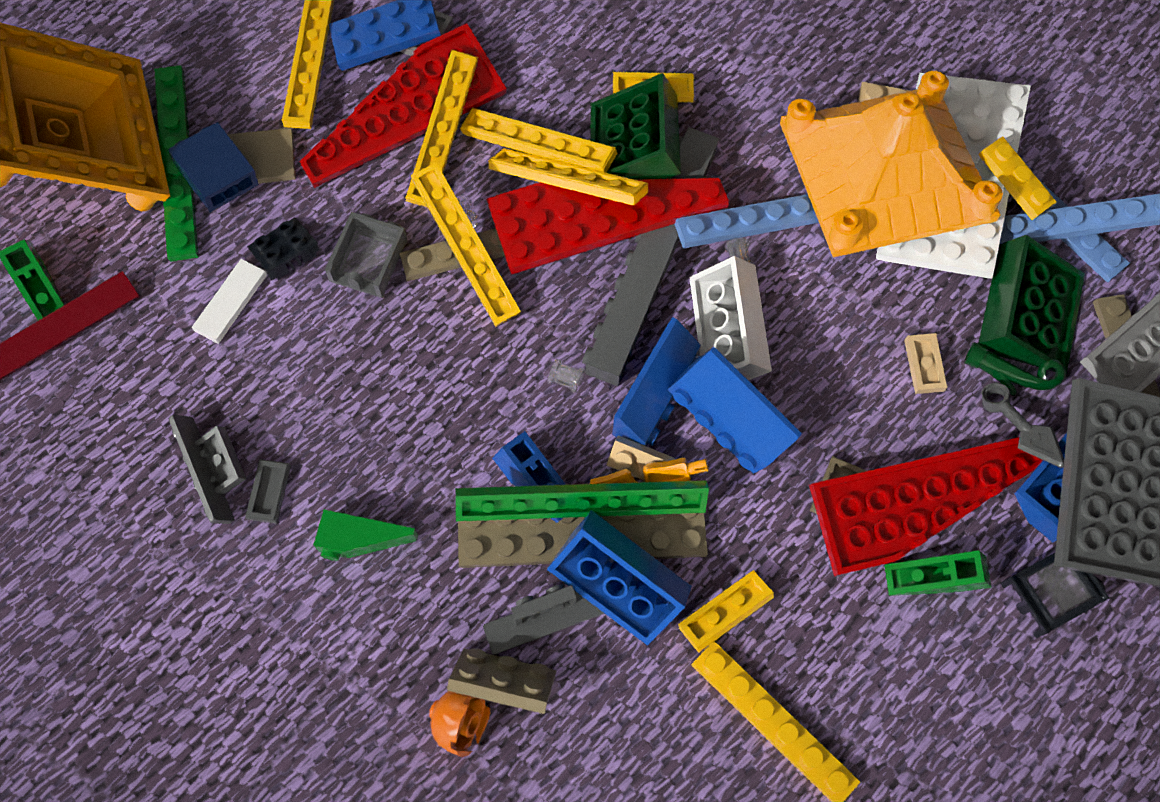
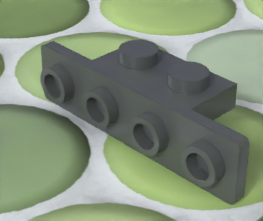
(211, 465)
(539, 618)

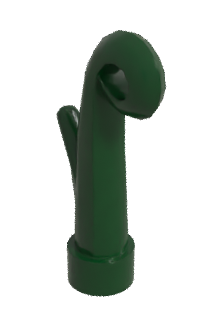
(1005, 372)

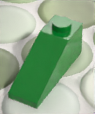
(32, 278)
(354, 536)
(939, 574)

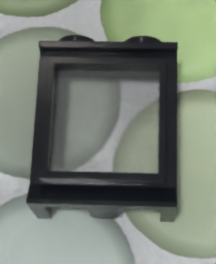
(1055, 593)

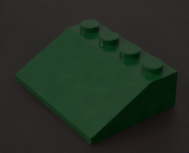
(642, 129)
(1031, 304)

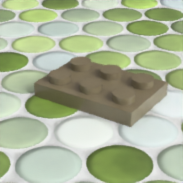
(502, 680)

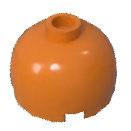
(457, 720)

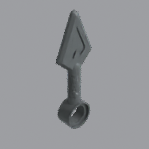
(1033, 439)

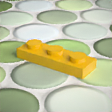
(681, 82)
(1017, 178)
(726, 611)

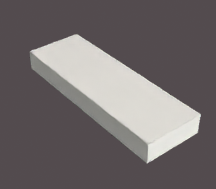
(229, 301)

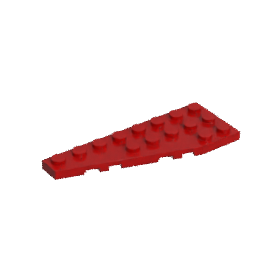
(401, 107)
(554, 222)
(895, 508)

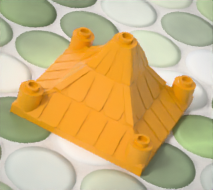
(77, 117)
(888, 169)

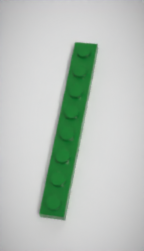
(173, 127)
(579, 500)

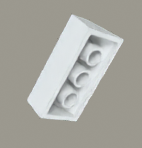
(731, 315)

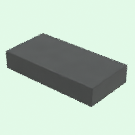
(268, 491)

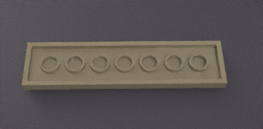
(539, 540)

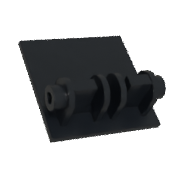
(282, 246)

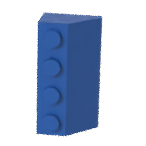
(648, 397)
(734, 411)
(1041, 496)
(620, 578)

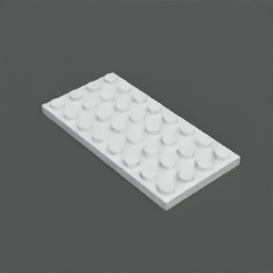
(982, 115)

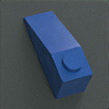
(526, 464)

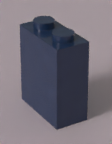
(213, 166)

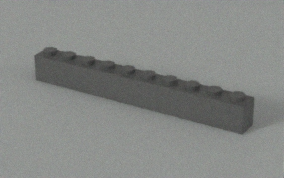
(643, 275)

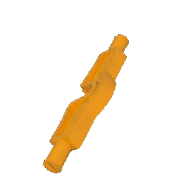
(658, 472)

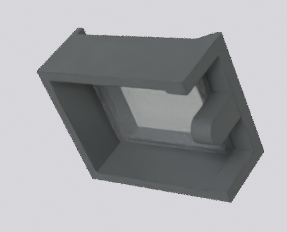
(366, 254)

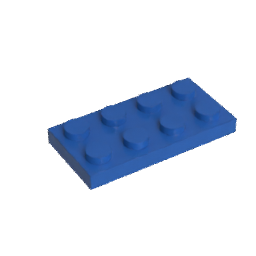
(383, 31)

